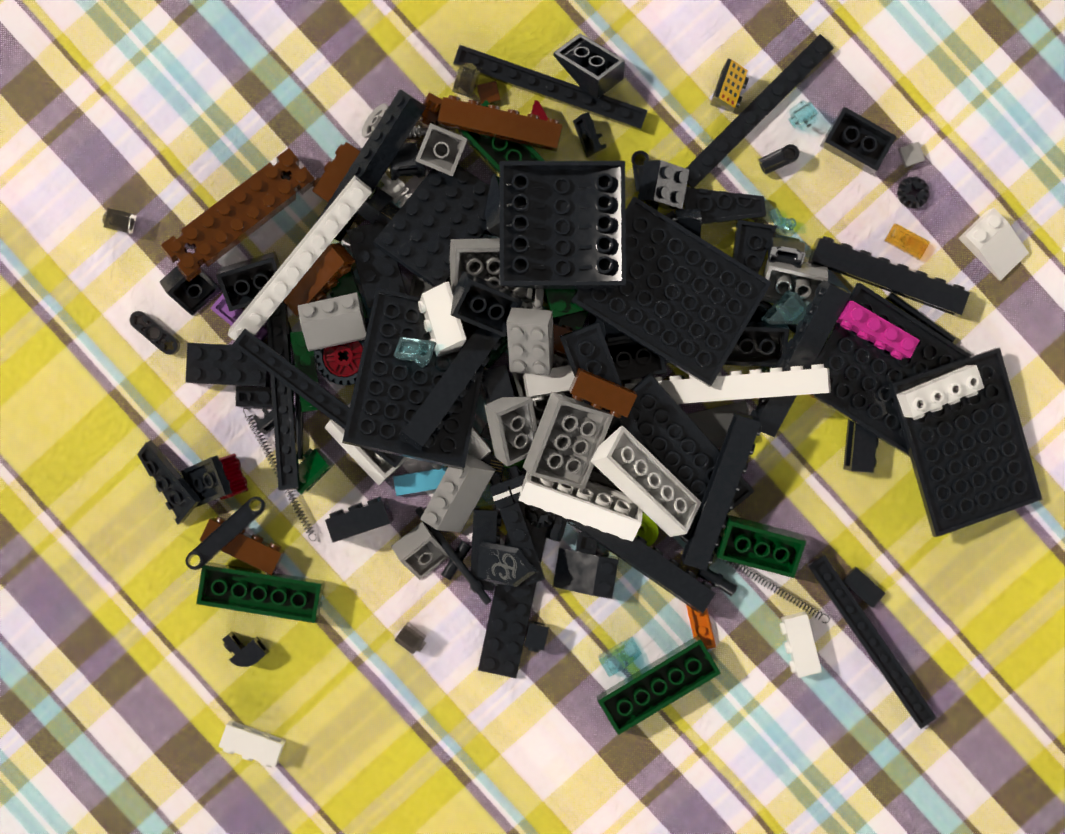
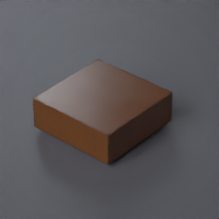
(489, 92)

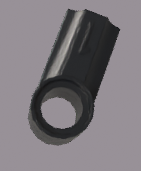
(777, 159)
(637, 170)
(556, 530)

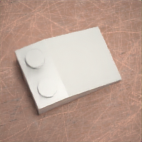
(994, 243)

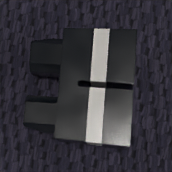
(500, 490)

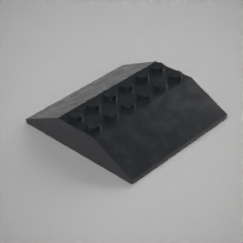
(562, 224)

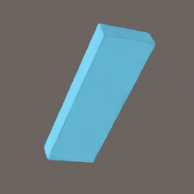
(418, 481)

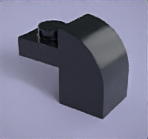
(244, 655)

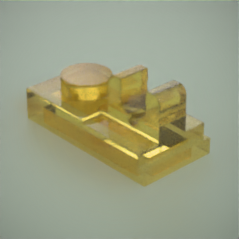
(907, 241)

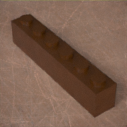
(500, 124)

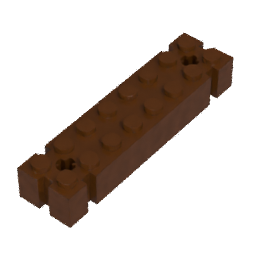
(238, 214)

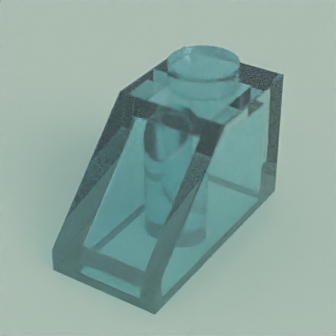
(787, 310)
(619, 656)

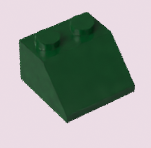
(312, 469)

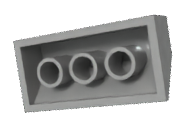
(457, 495)

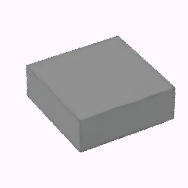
(911, 154)

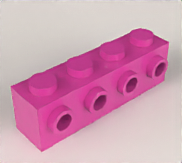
(877, 330)

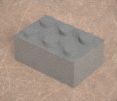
(530, 341)

